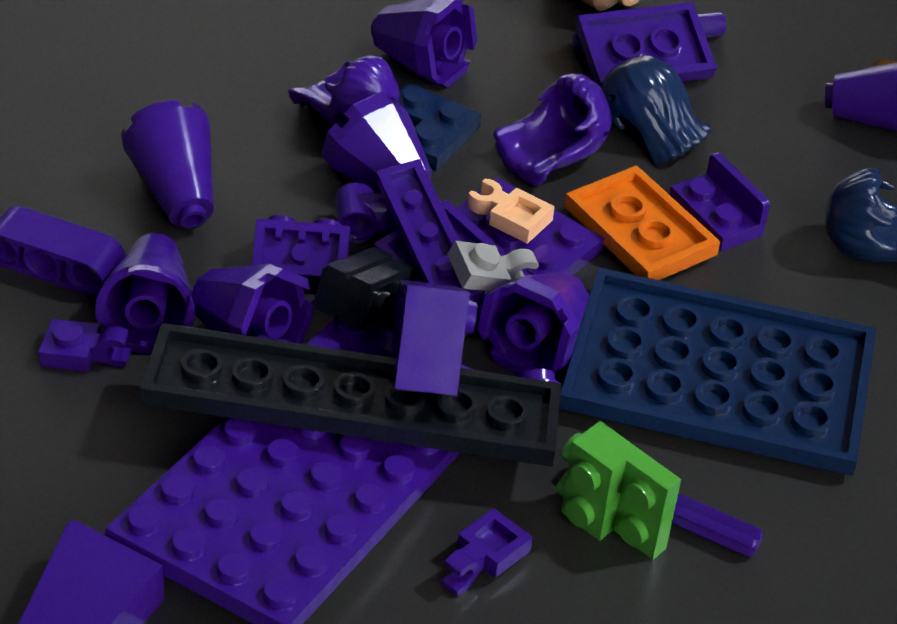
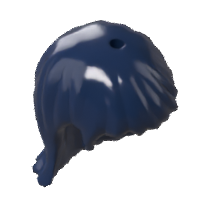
(656, 105)
(861, 219)

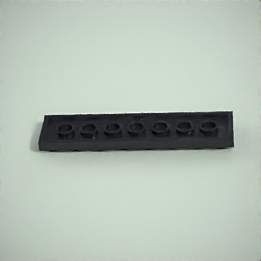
(348, 395)

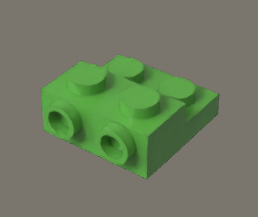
(617, 490)

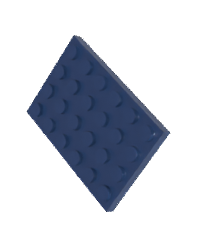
(721, 370)

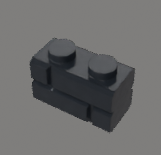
(362, 286)

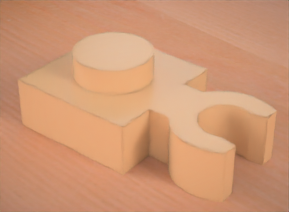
(512, 213)

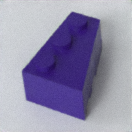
(430, 335)

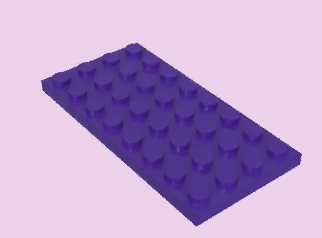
(278, 511)

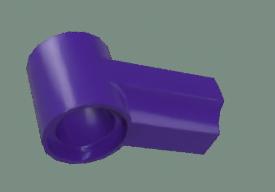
(363, 211)

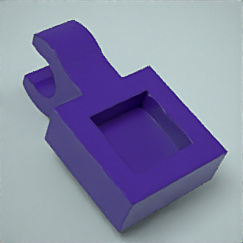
(78, 344)
(486, 544)

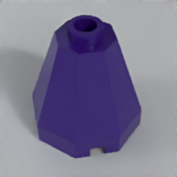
(428, 37)
(373, 139)
(254, 302)
(534, 321)

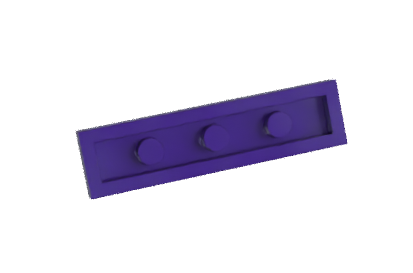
(422, 222)

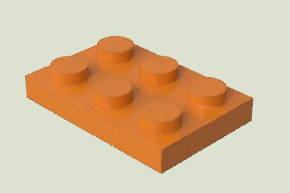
(642, 224)

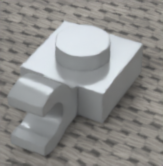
(482, 267)

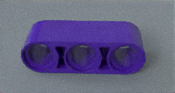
(57, 250)

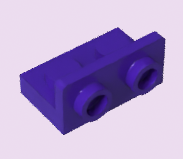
(724, 203)
(300, 245)

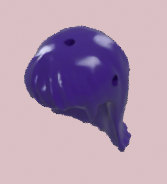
(346, 87)
(559, 132)

